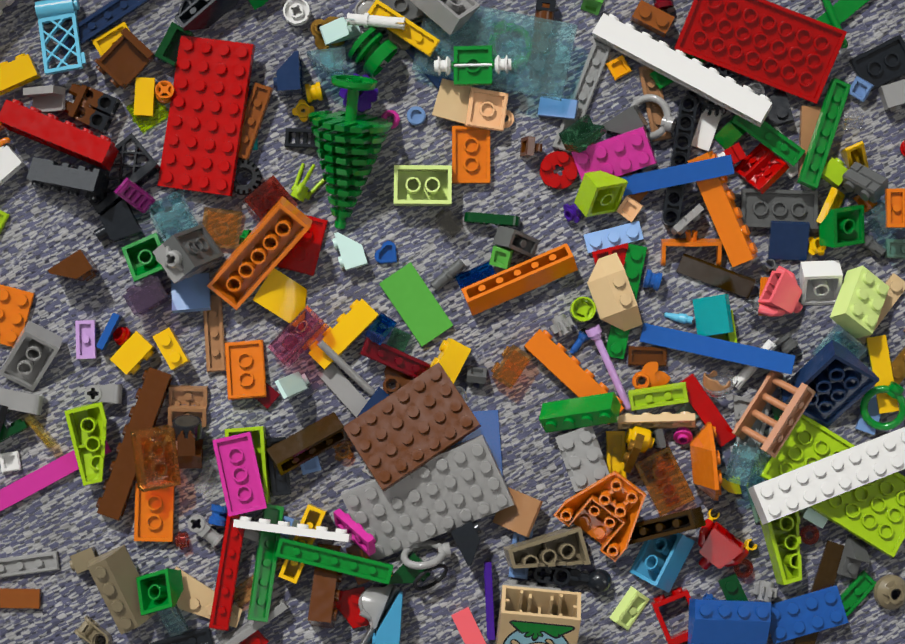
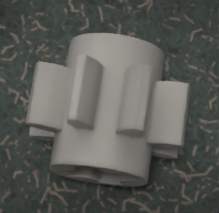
(561, 325)
(765, 590)

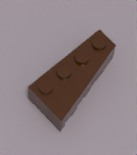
(325, 595)

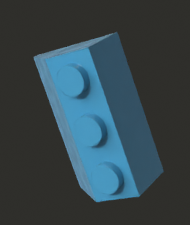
(662, 560)

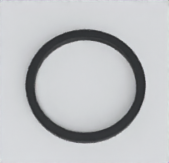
(433, 583)

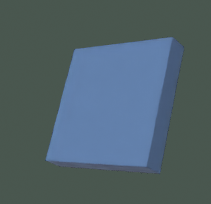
(191, 294)

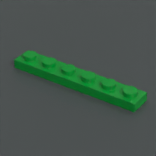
(824, 133)
(633, 267)
(334, 560)
(265, 567)

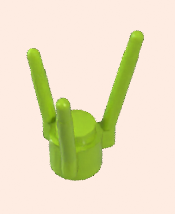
(299, 190)

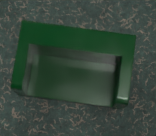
(168, 48)

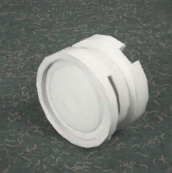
(296, 12)

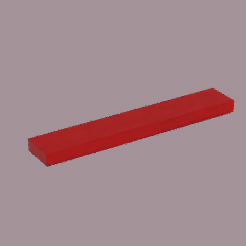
(227, 575)

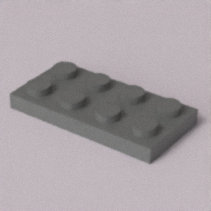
(778, 205)

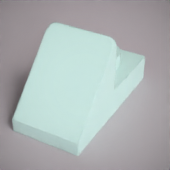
(339, 31)

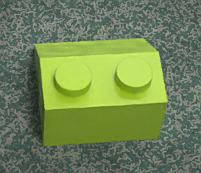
(600, 193)

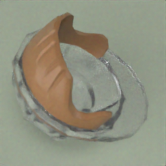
(719, 384)

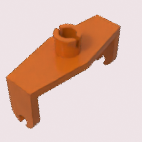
(691, 241)

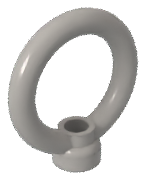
(668, 122)
(443, 552)

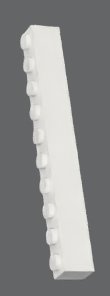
(682, 69)

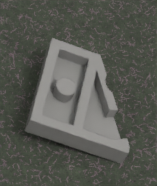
(694, 215)

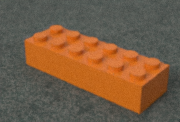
(259, 253)

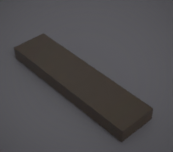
(715, 275)

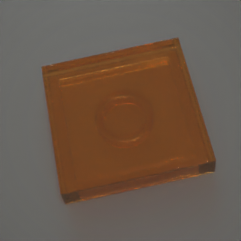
(223, 226)

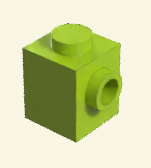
(834, 171)

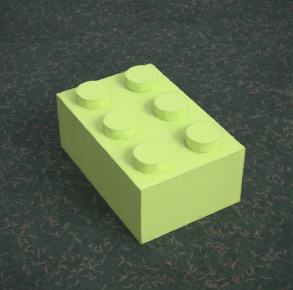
(422, 185)
(859, 302)

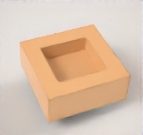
(629, 208)

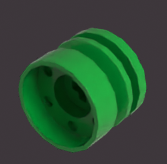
(368, 48)

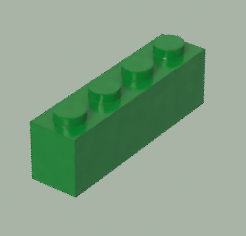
(580, 412)

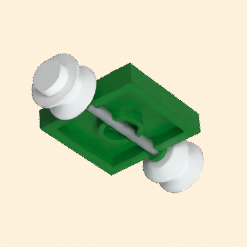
(473, 65)

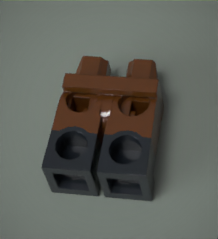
(84, 107)

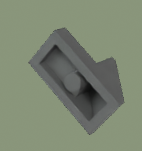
(852, 555)

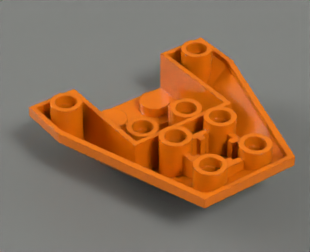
(705, 461)
(605, 512)

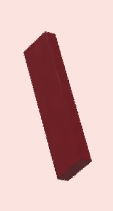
(394, 358)

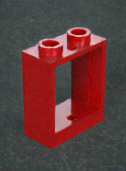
(662, 600)

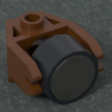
(189, 442)

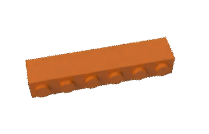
(726, 216)
(519, 279)
(564, 367)

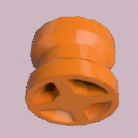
(164, 87)

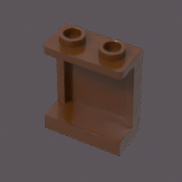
(125, 59)

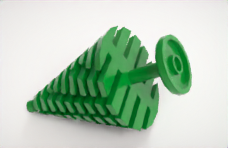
(345, 143)

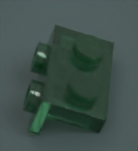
(581, 134)

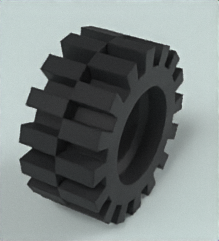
(255, 180)

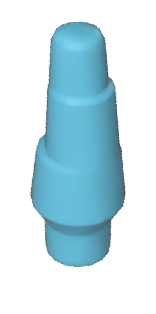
(681, 318)

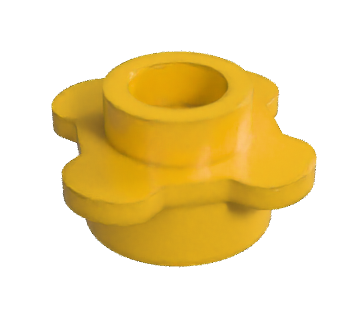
(302, 115)
(820, 250)

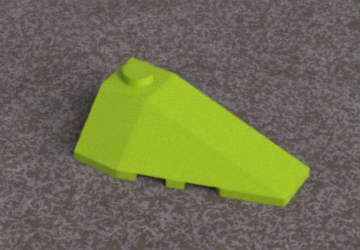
(88, 435)

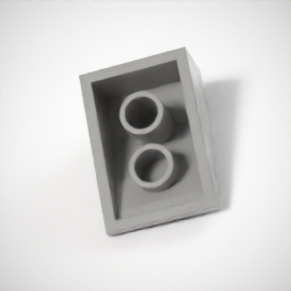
(31, 355)

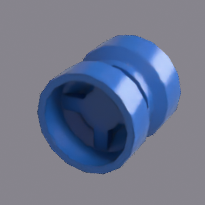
(218, 515)

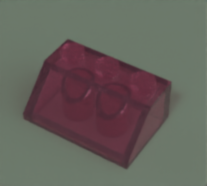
(298, 336)

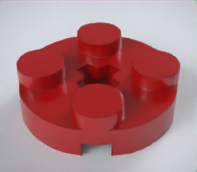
(563, 160)

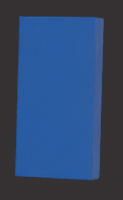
(108, 331)

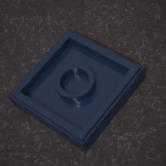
(788, 240)

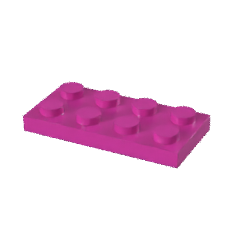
(617, 154)
(239, 474)

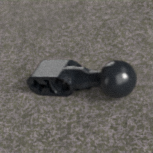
(598, 580)

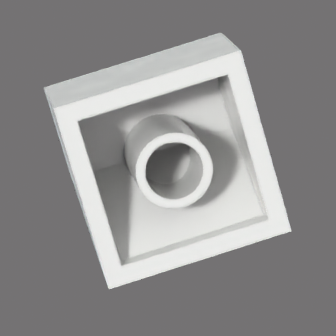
(820, 282)

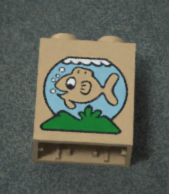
(538, 616)

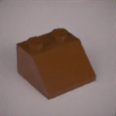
(76, 266)

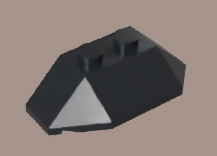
(202, 13)

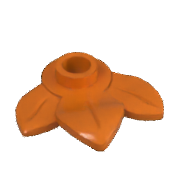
(651, 375)

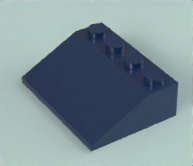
(837, 380)

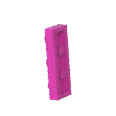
(359, 535)

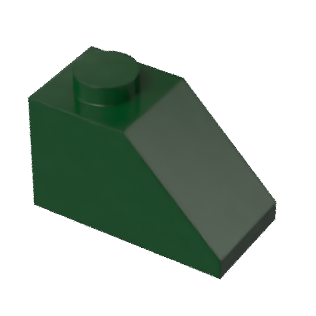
(408, 575)

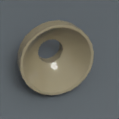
(883, 590)

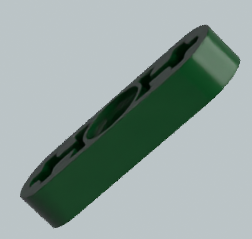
(484, 218)

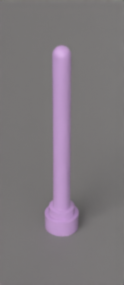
(594, 333)

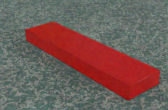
(707, 410)

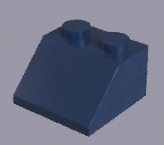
(289, 77)

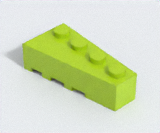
(783, 547)

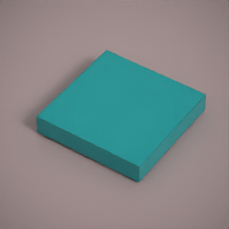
(713, 315)

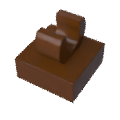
(529, 146)

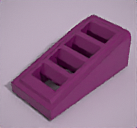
(135, 195)

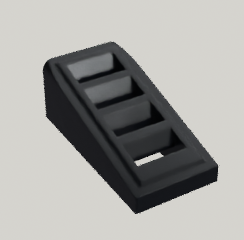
(288, 137)

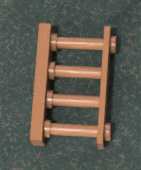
(786, 422)

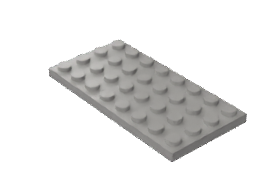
(432, 500)

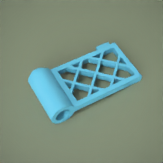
(50, 12)

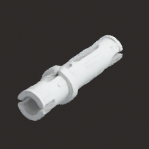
(376, 21)
(748, 370)

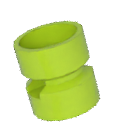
(582, 309)

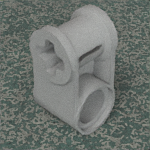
(107, 393)

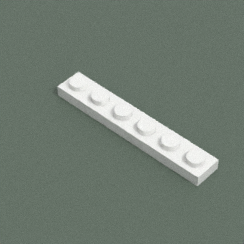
(284, 528)

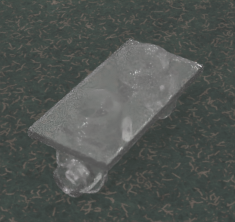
(209, 477)

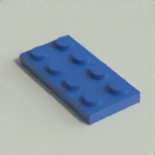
(806, 614)

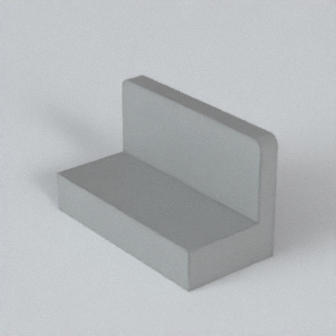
(47, 98)

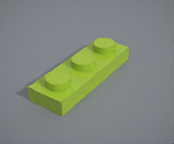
(658, 396)

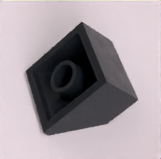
(467, 540)

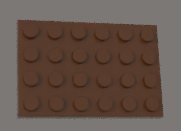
(411, 426)

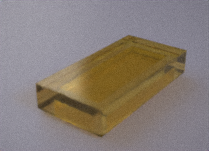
(41, 431)

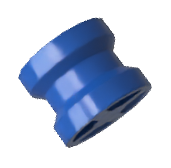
(652, 280)

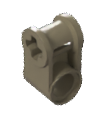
(92, 632)

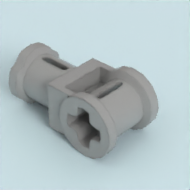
(206, 530)

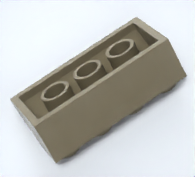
(116, 581)

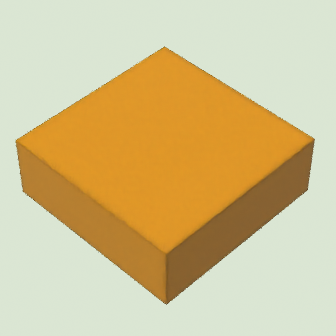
(618, 67)

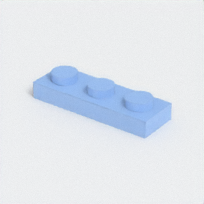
(613, 236)

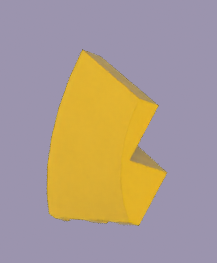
(281, 296)

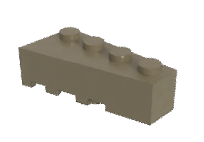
(550, 550)

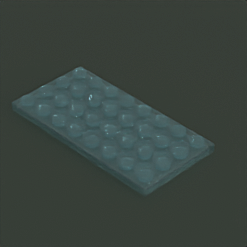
(536, 45)

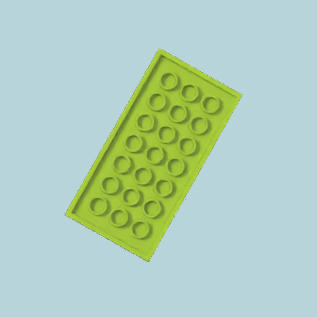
(868, 512)

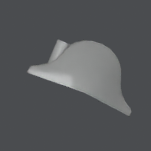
(373, 602)

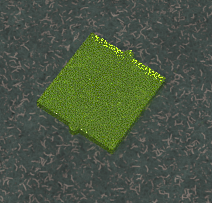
(146, 123)

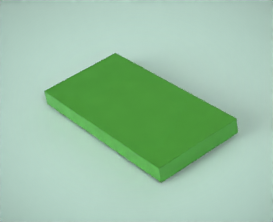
(416, 304)

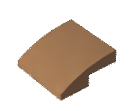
(188, 401)
(521, 515)

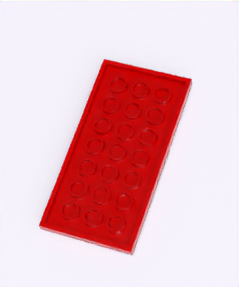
(763, 43)
(206, 115)

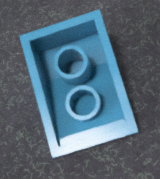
(390, 627)

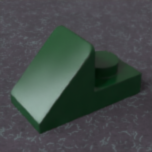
(17, 427)

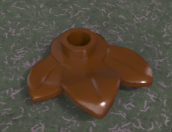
(394, 376)

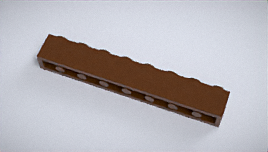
(143, 416)

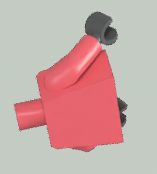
(780, 293)

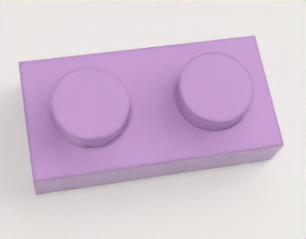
(86, 339)

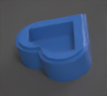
(387, 253)

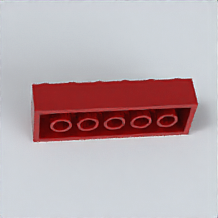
(58, 135)

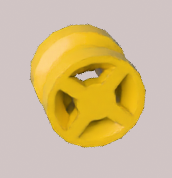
(313, 92)

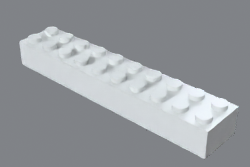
(829, 476)

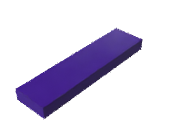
(489, 600)

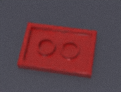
(306, 251)

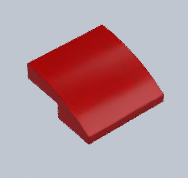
(761, 168)

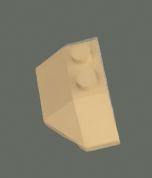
(613, 294)

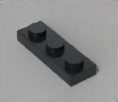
(279, 484)

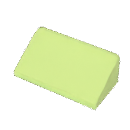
(629, 608)

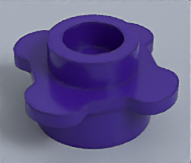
(572, 213)

